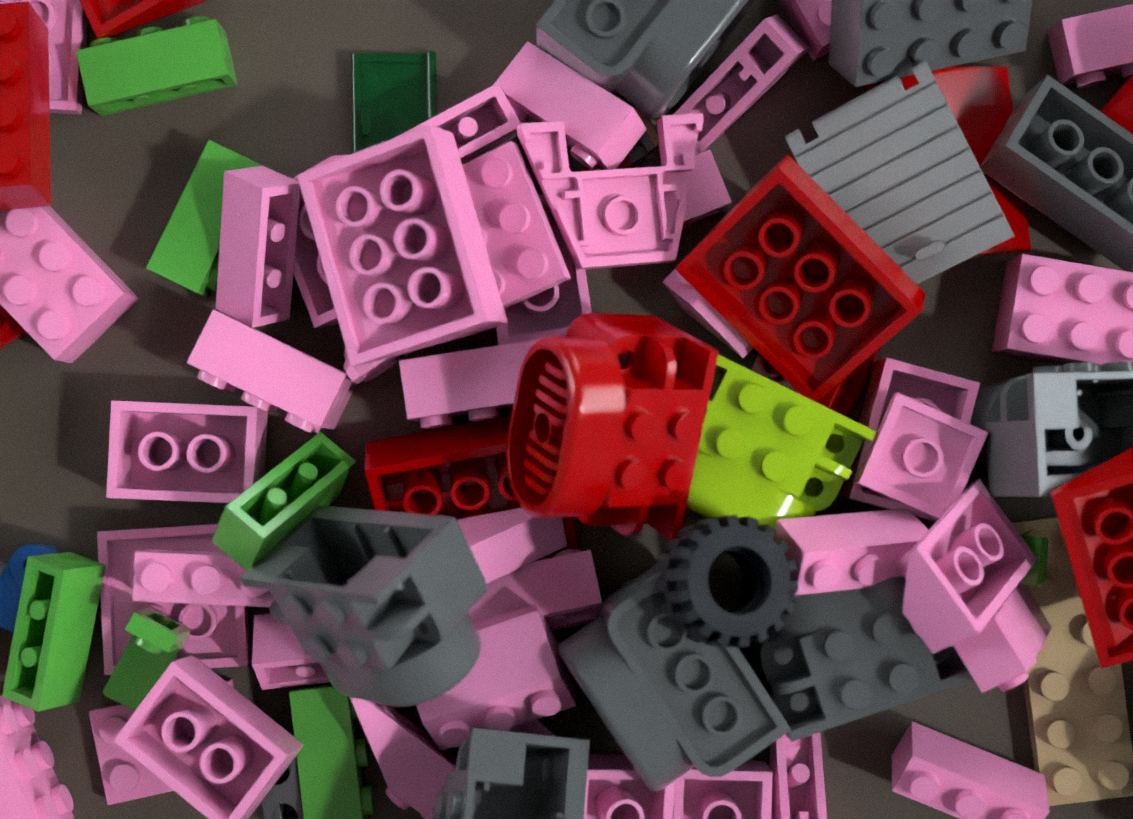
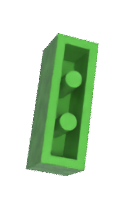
(156, 66)
(192, 237)
(282, 500)
(53, 630)
(331, 754)

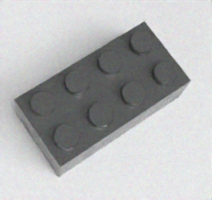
(889, 37)
(1069, 167)

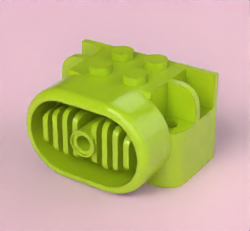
(769, 450)

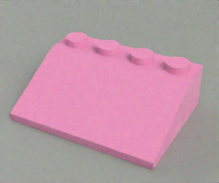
(401, 246)

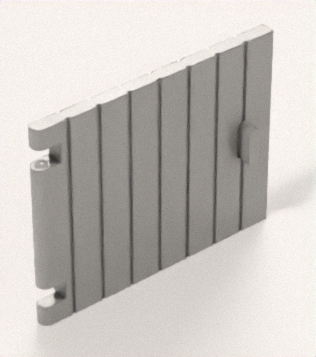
(905, 175)

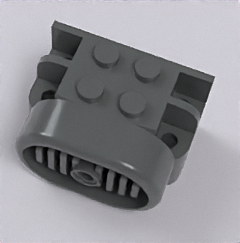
(639, 46)
(1052, 426)
(378, 600)
(850, 658)
(665, 696)
(515, 778)

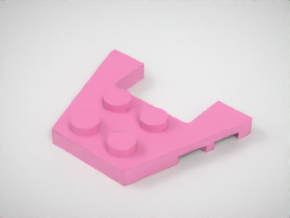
(616, 213)

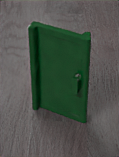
(391, 95)

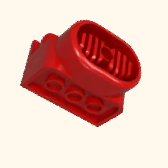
(610, 423)

